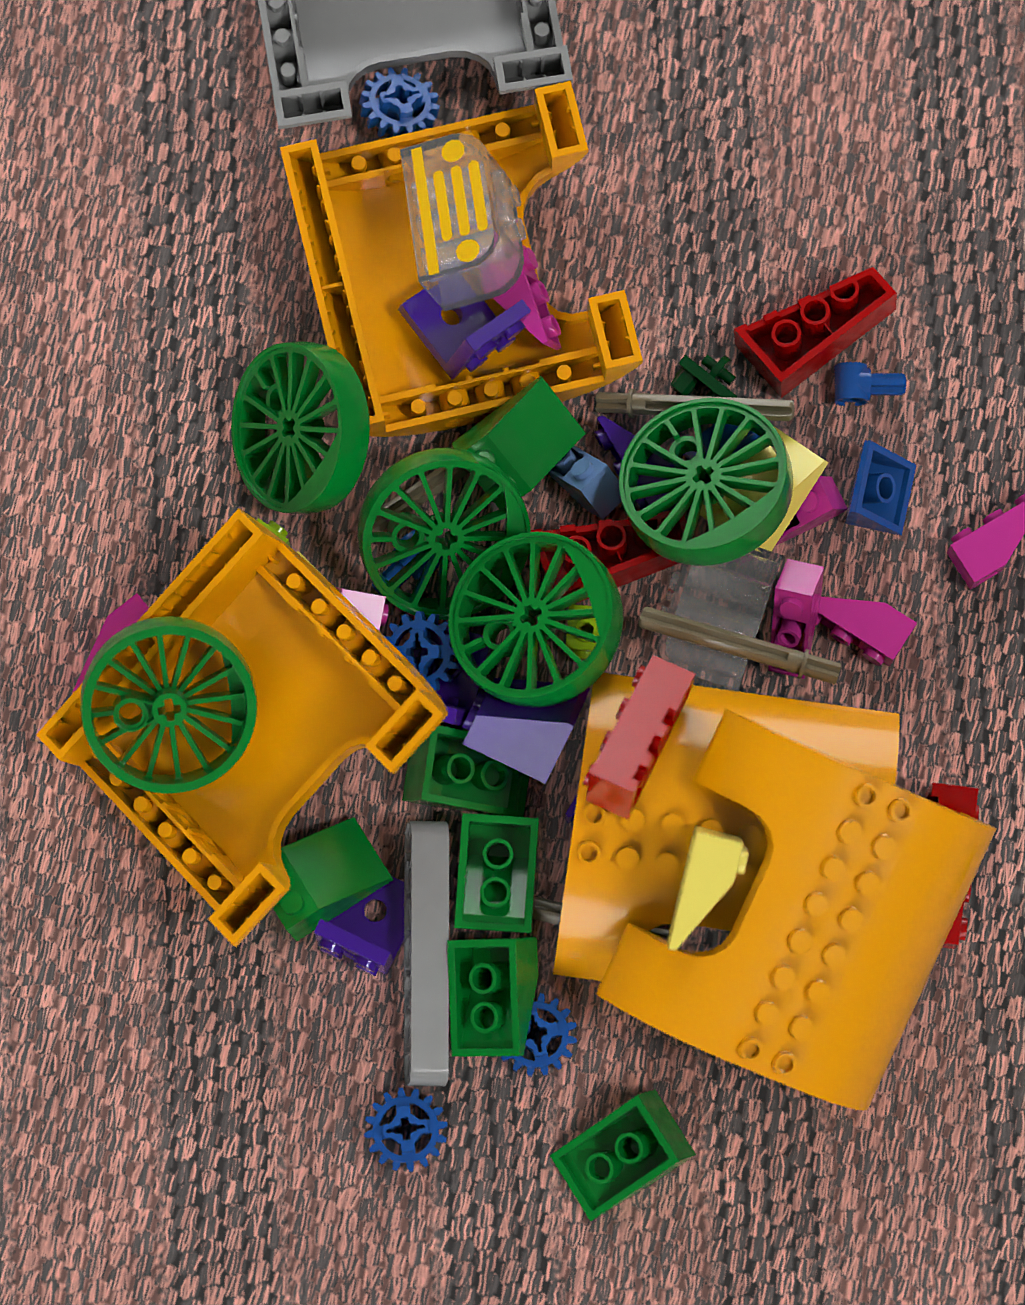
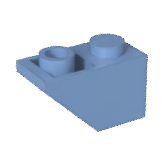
(588, 482)

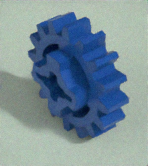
(398, 103)
(421, 637)
(553, 1030)
(403, 1110)

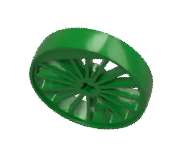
(722, 471)
(292, 473)
(430, 527)
(547, 602)
(241, 694)

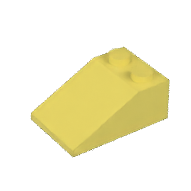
(806, 471)
(707, 875)

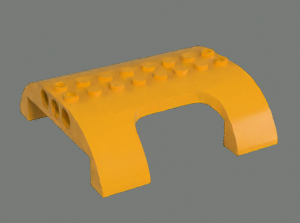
(365, 267)
(321, 691)
(635, 866)
(832, 929)

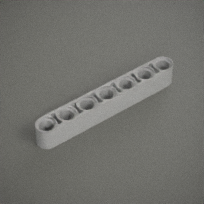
(426, 953)

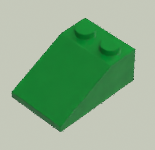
(524, 437)
(462, 779)
(496, 873)
(328, 876)
(491, 994)
(622, 1154)

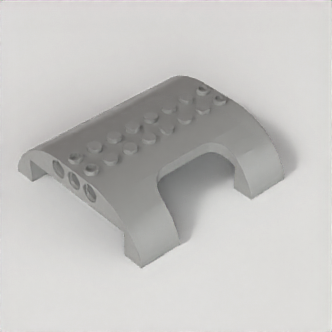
(328, 45)

